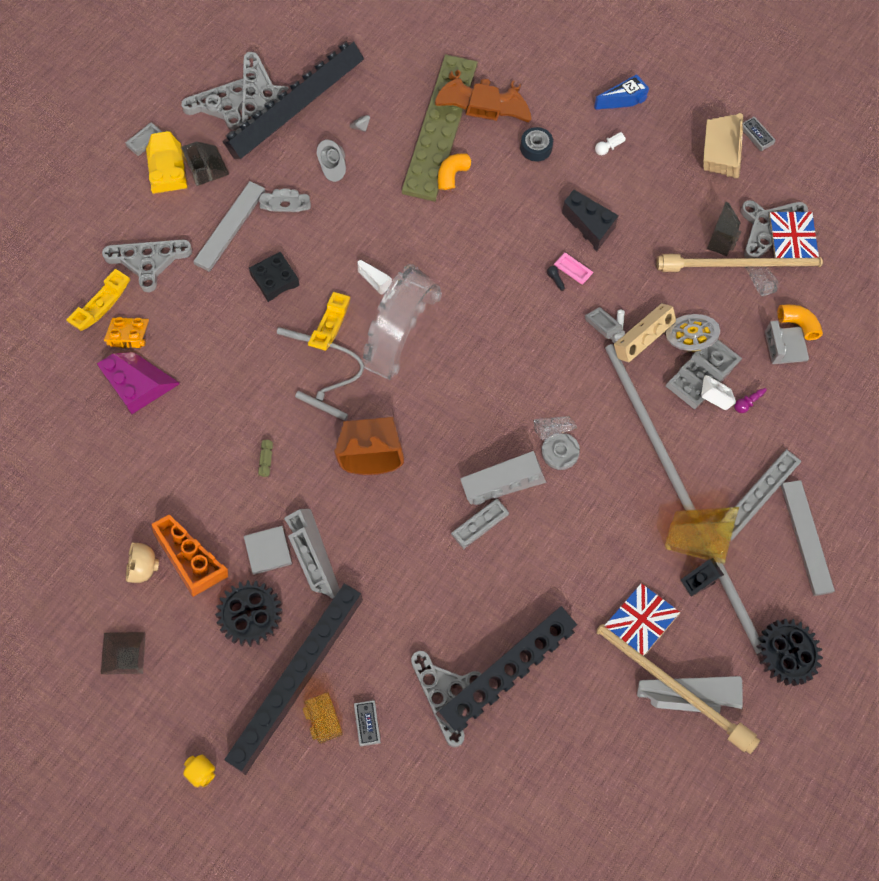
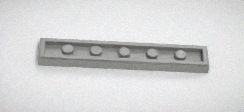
(229, 226)
(764, 489)
(807, 538)

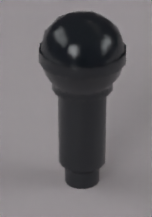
(553, 272)

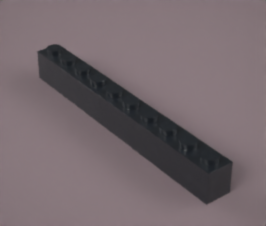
(292, 100)
(294, 679)

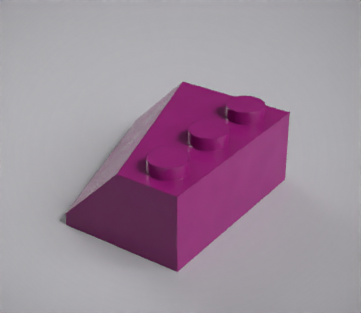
(135, 379)

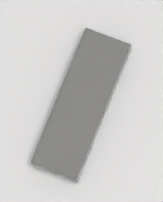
(480, 523)

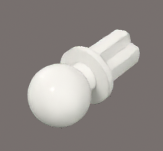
(602, 148)

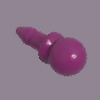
(742, 405)

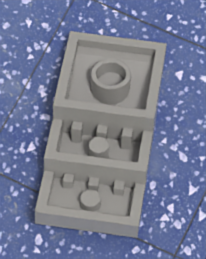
(712, 361)

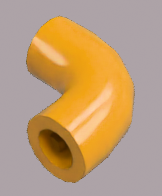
(449, 168)
(802, 317)

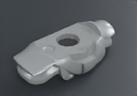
(297, 201)

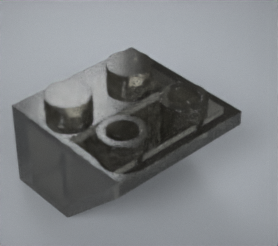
(204, 162)

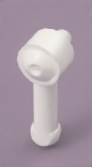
(620, 319)

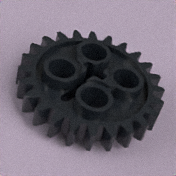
(244, 596)
(804, 646)

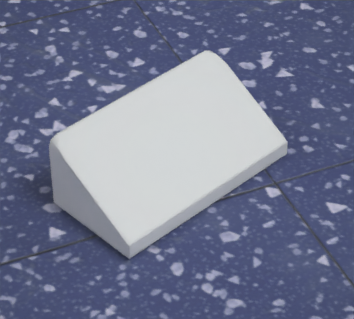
(717, 393)

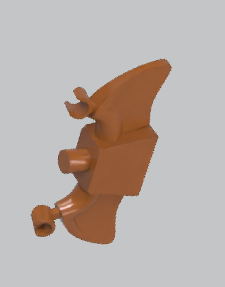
(483, 99)

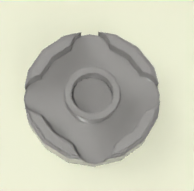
(560, 451)

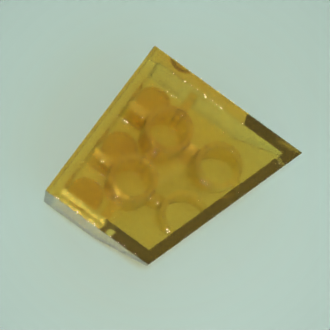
(703, 532)

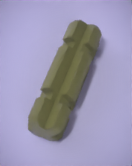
(265, 458)

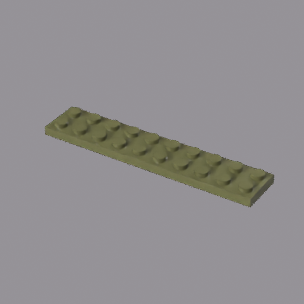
(437, 133)

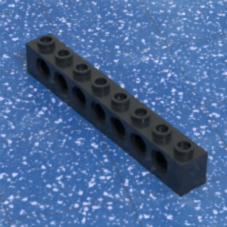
(558, 619)

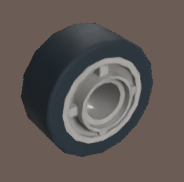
(536, 144)

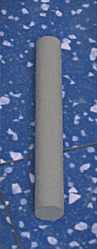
(321, 405)

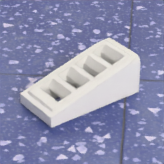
(376, 278)

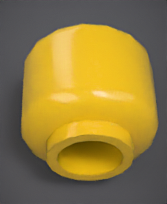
(199, 771)

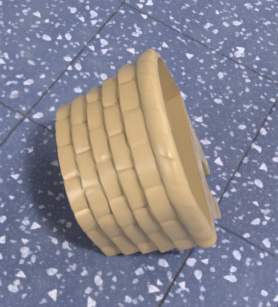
(724, 145)

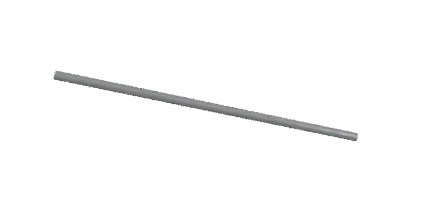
(680, 489)

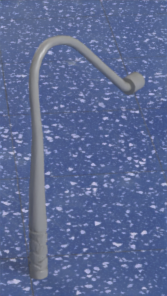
(300, 336)

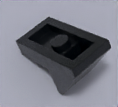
(702, 577)

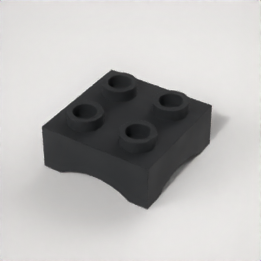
(274, 276)

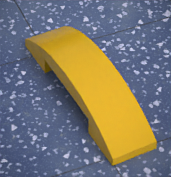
(101, 302)
(331, 322)

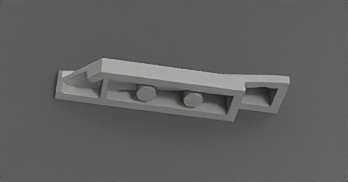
(311, 552)
(711, 690)

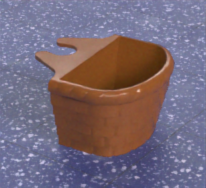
(369, 447)

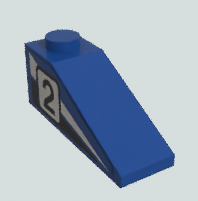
(623, 95)

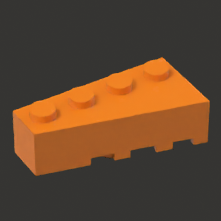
(192, 562)

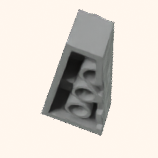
(503, 478)

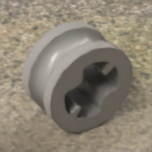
(216, 99)

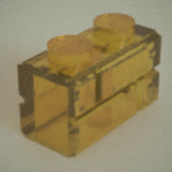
(323, 718)

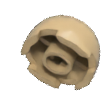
(140, 563)

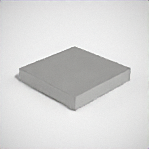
(267, 550)

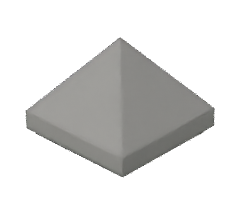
(361, 123)

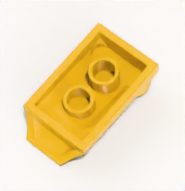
(165, 163)

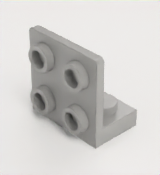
(786, 344)

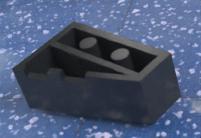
(590, 218)

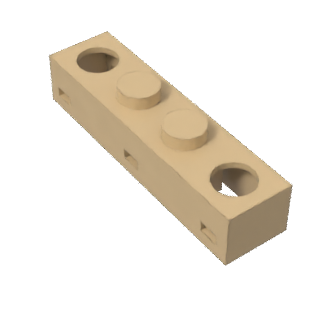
(642, 336)

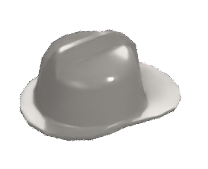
(331, 160)

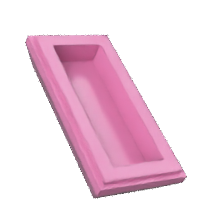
(573, 268)

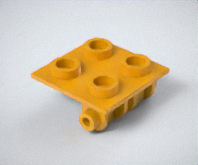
(126, 331)

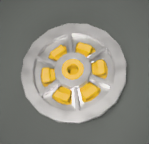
(693, 332)

